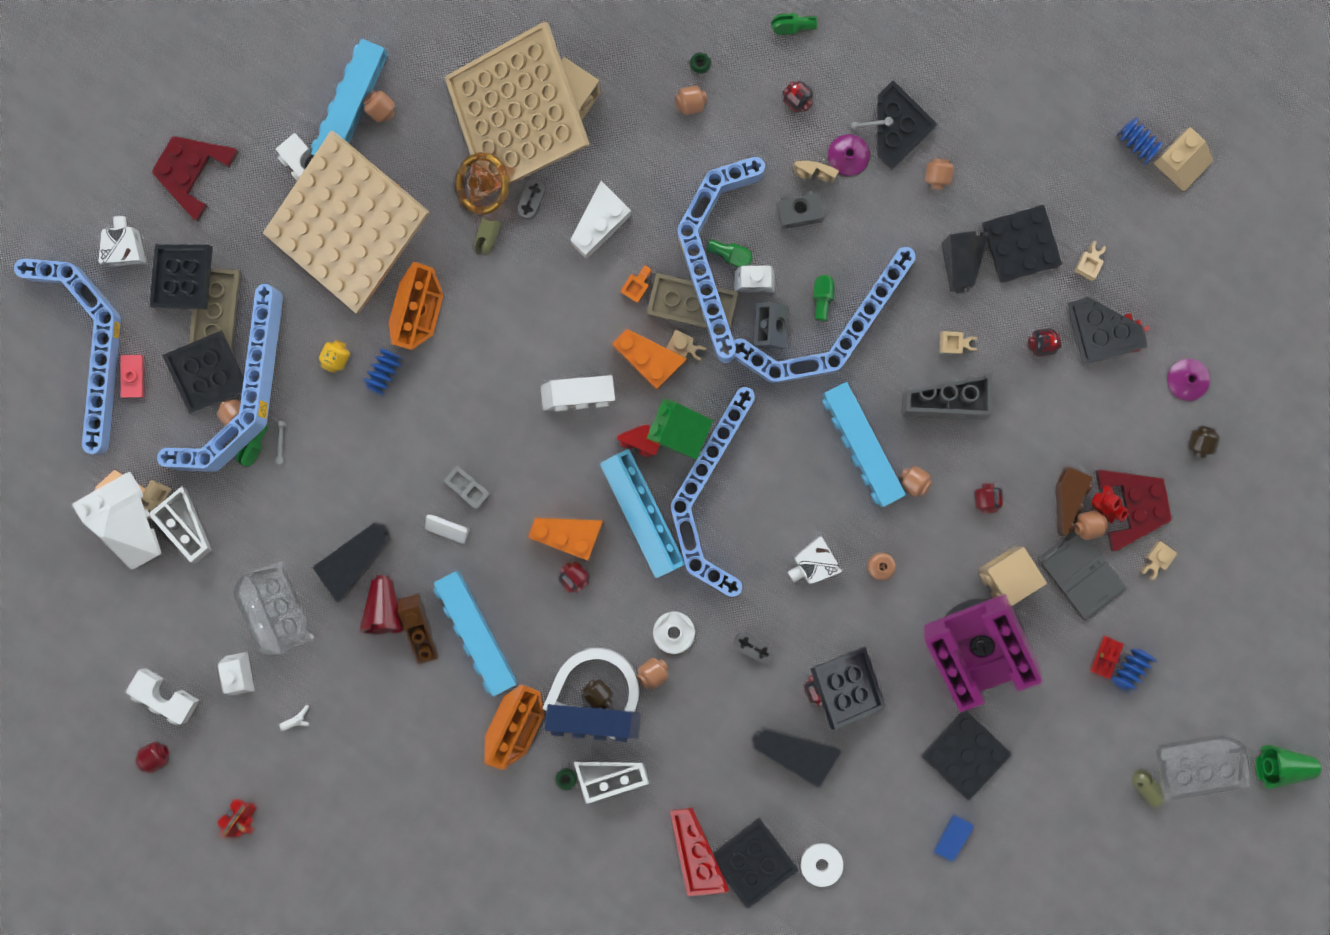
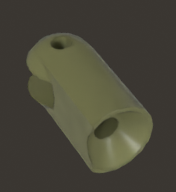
(486, 236)
(1147, 787)

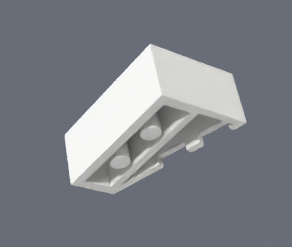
(599, 220)
(577, 393)
(181, 524)
(609, 778)

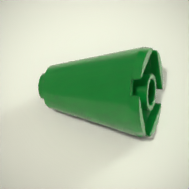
(1284, 767)

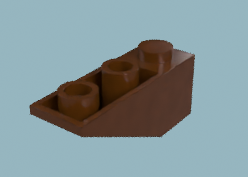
(1069, 495)
(417, 628)

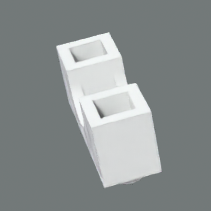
(294, 153)
(145, 690)

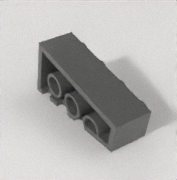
(951, 400)

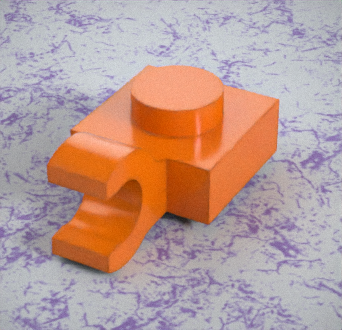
(635, 286)

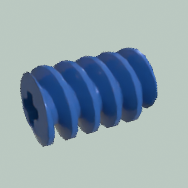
(1140, 140)
(382, 371)
(1133, 670)

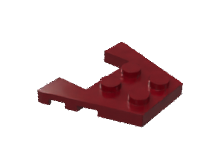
(182, 165)
(1145, 501)

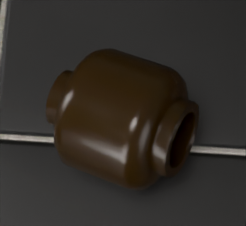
(1203, 441)
(597, 694)

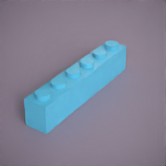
(358, 82)
(863, 445)
(642, 513)
(475, 633)

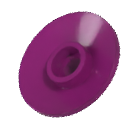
(844, 164)
(1180, 384)

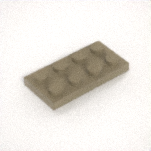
(677, 301)
(221, 307)

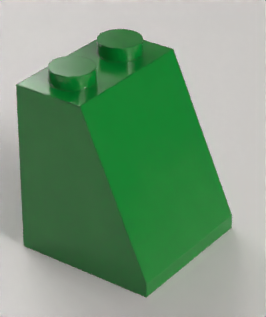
(679, 429)

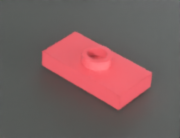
(132, 376)

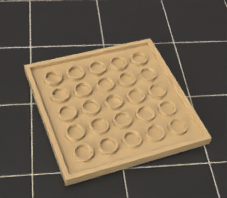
(518, 105)
(345, 222)

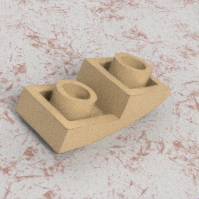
(806, 169)

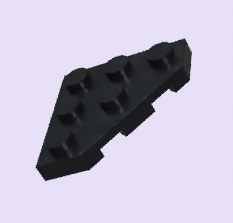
(909, 125)
(1103, 331)

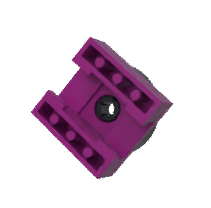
(976, 666)

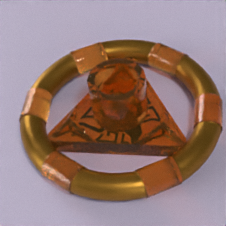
(482, 183)

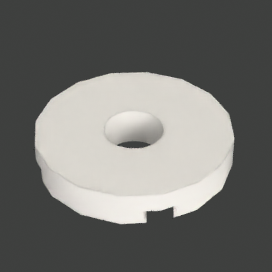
(661, 636)
(830, 873)

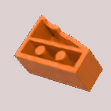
(648, 358)
(567, 535)

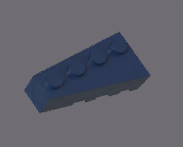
(592, 722)

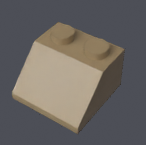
(1185, 159)

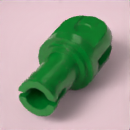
(792, 23)
(732, 253)
(823, 295)
(249, 454)

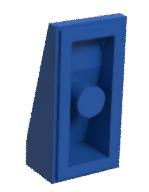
(953, 837)

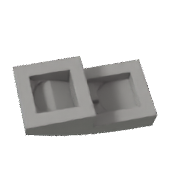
(466, 486)

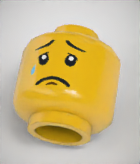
(334, 356)

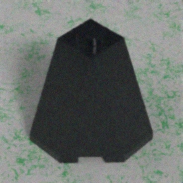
(963, 259)

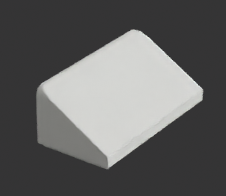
(446, 528)

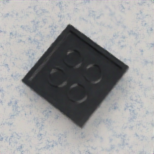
(1022, 243)
(181, 276)
(205, 371)
(848, 688)
(966, 754)
(754, 863)

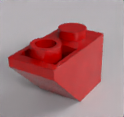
(638, 439)

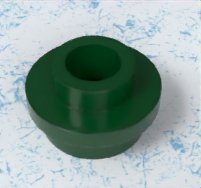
(700, 57)
(563, 785)

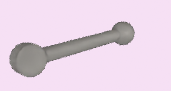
(888, 121)
(280, 460)

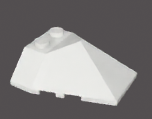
(120, 520)

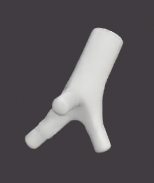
(295, 721)

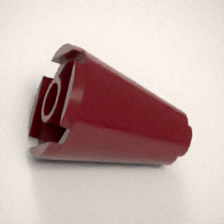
(381, 608)

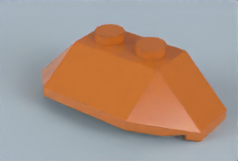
(415, 307)
(513, 727)

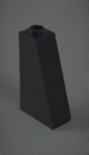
(349, 562)
(800, 755)

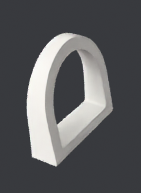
(596, 653)

